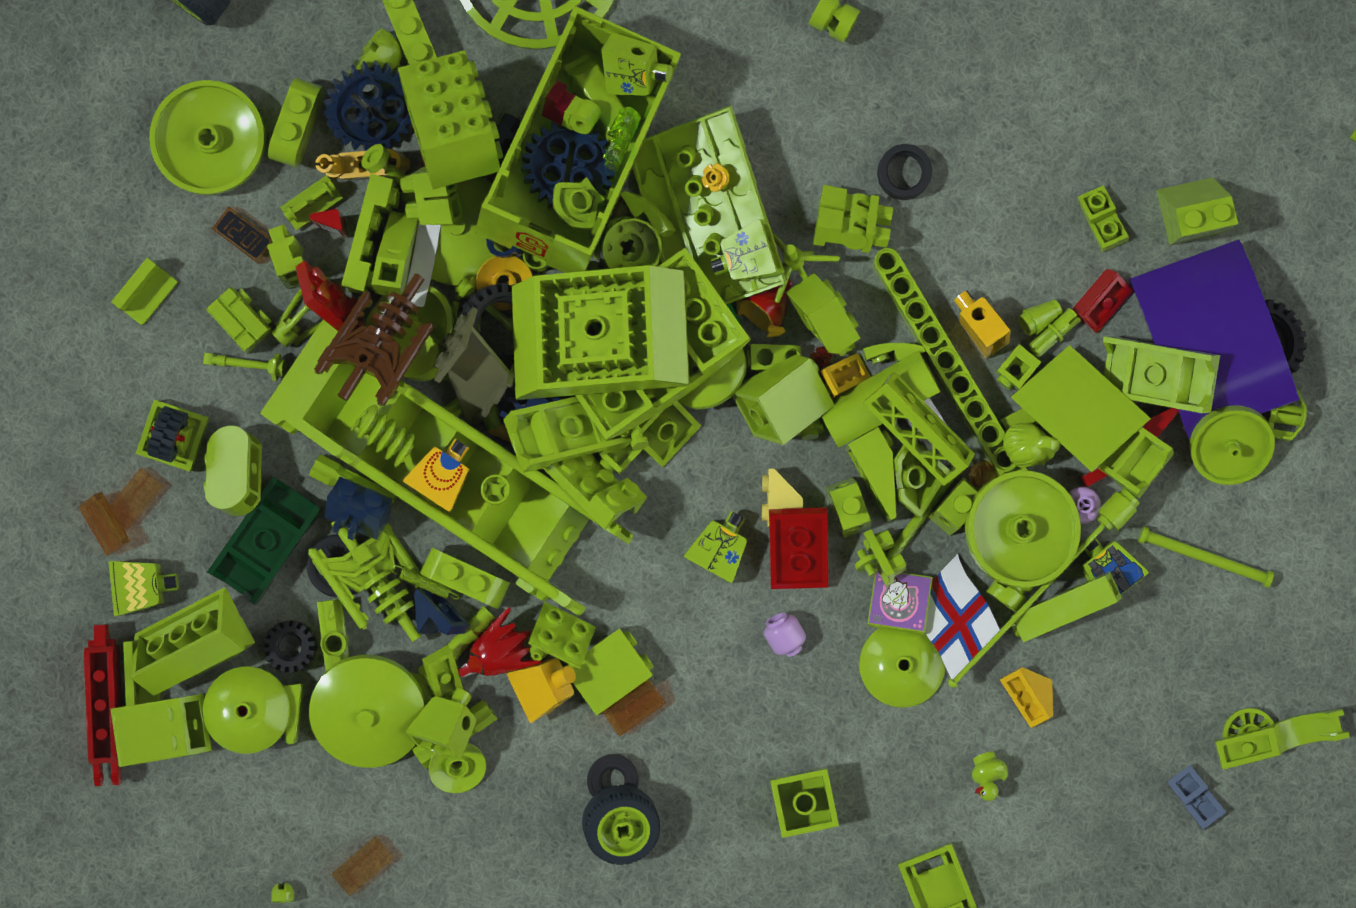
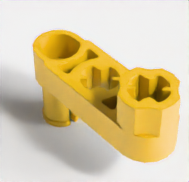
(347, 165)

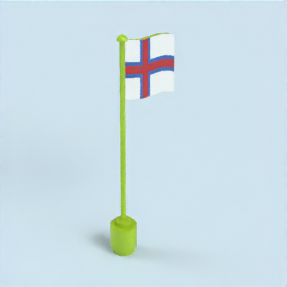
(959, 616)

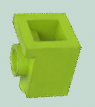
(1024, 360)

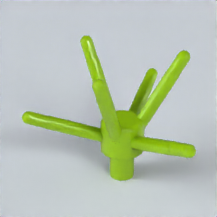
(794, 260)

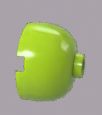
(383, 48)

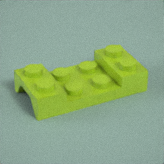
(380, 196)
(1162, 374)
(556, 433)
(1137, 462)
(596, 488)

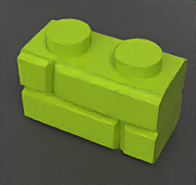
(240, 319)

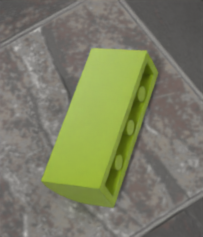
(852, 418)

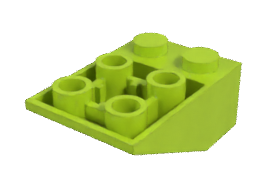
(160, 730)

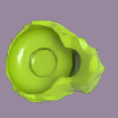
(1029, 445)

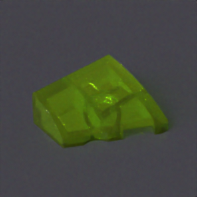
(622, 134)

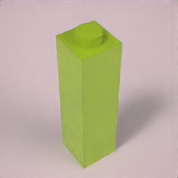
(1067, 607)

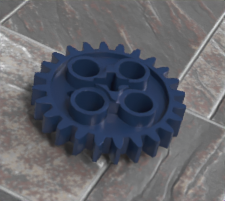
(354, 126)
(543, 161)

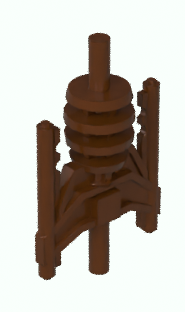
(373, 348)

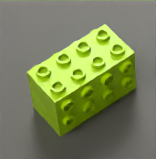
(451, 119)

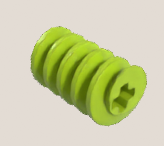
(384, 434)

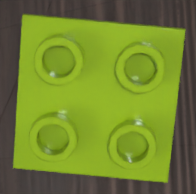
(560, 636)

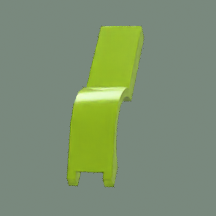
(1279, 737)

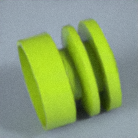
(641, 236)

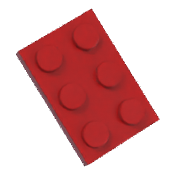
(324, 297)
(798, 548)

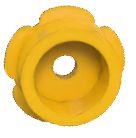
(721, 180)

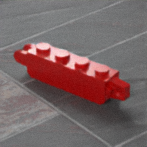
(101, 695)

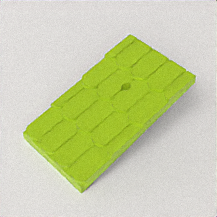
(703, 218)

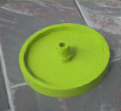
(1231, 445)

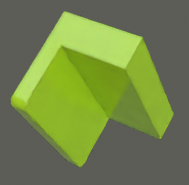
(144, 291)

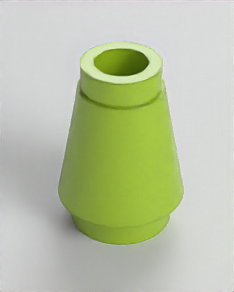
(1037, 318)

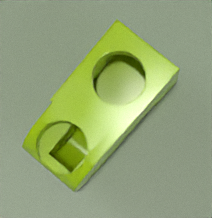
(767, 355)

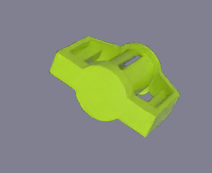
(1288, 415)

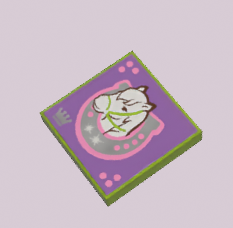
(901, 604)

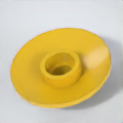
(493, 268)

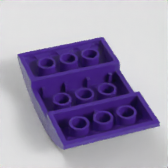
(1219, 309)

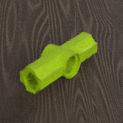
(332, 623)

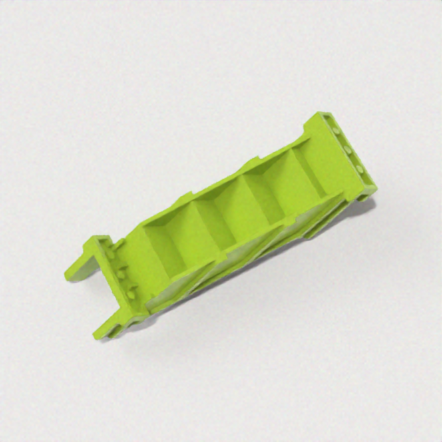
(522, 534)

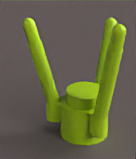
(287, 329)

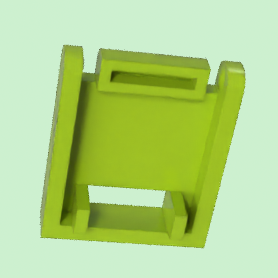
(939, 886)

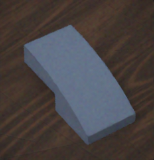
(1196, 797)

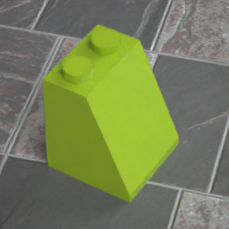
(1196, 210)
(783, 399)

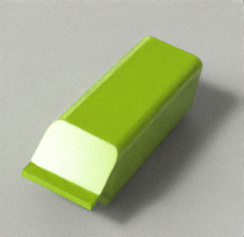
(590, 84)

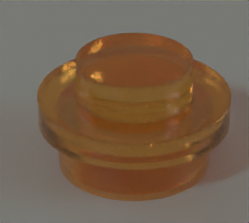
(981, 473)

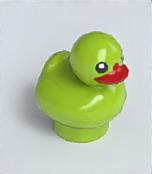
(985, 772)

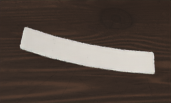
(424, 259)

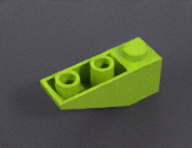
(394, 254)

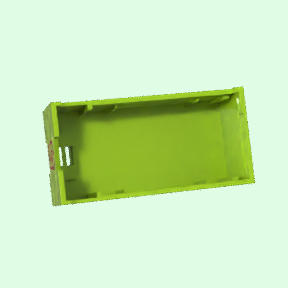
(512, 213)

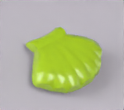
(577, 203)

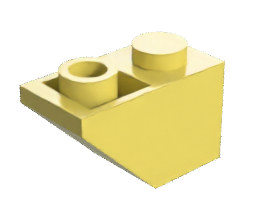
(779, 494)

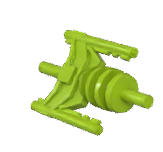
(367, 568)

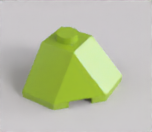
(914, 481)

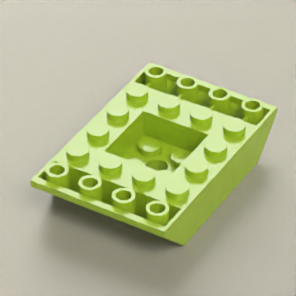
(639, 339)

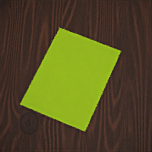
(1080, 408)

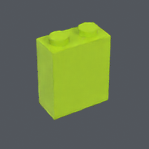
(611, 671)

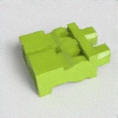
(851, 220)

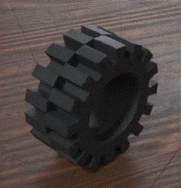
(273, 652)

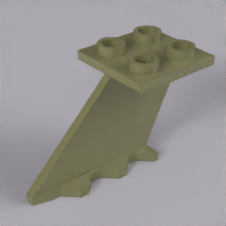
(473, 369)

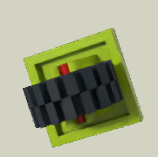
(172, 435)

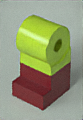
(570, 109)

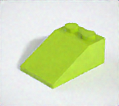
(875, 465)

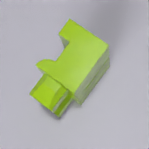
(431, 205)
(285, 255)

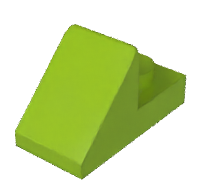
(441, 673)

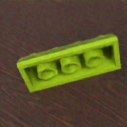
(187, 642)

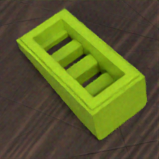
(296, 695)

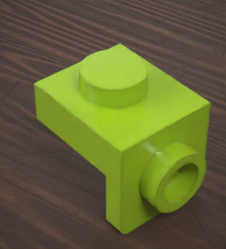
(619, 459)

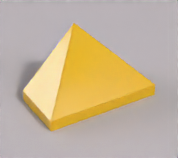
(845, 374)
(1031, 695)

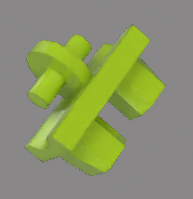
(886, 567)

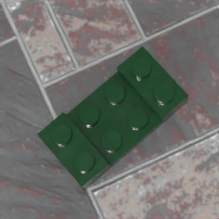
(265, 540)

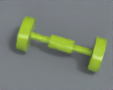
(376, 159)

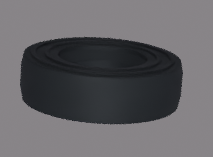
(609, 762)

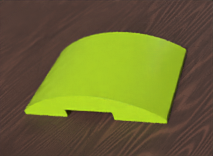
(712, 341)

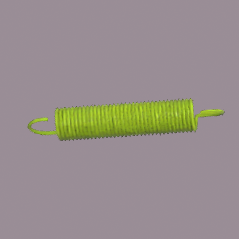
(424, 582)

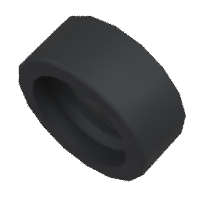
(907, 150)

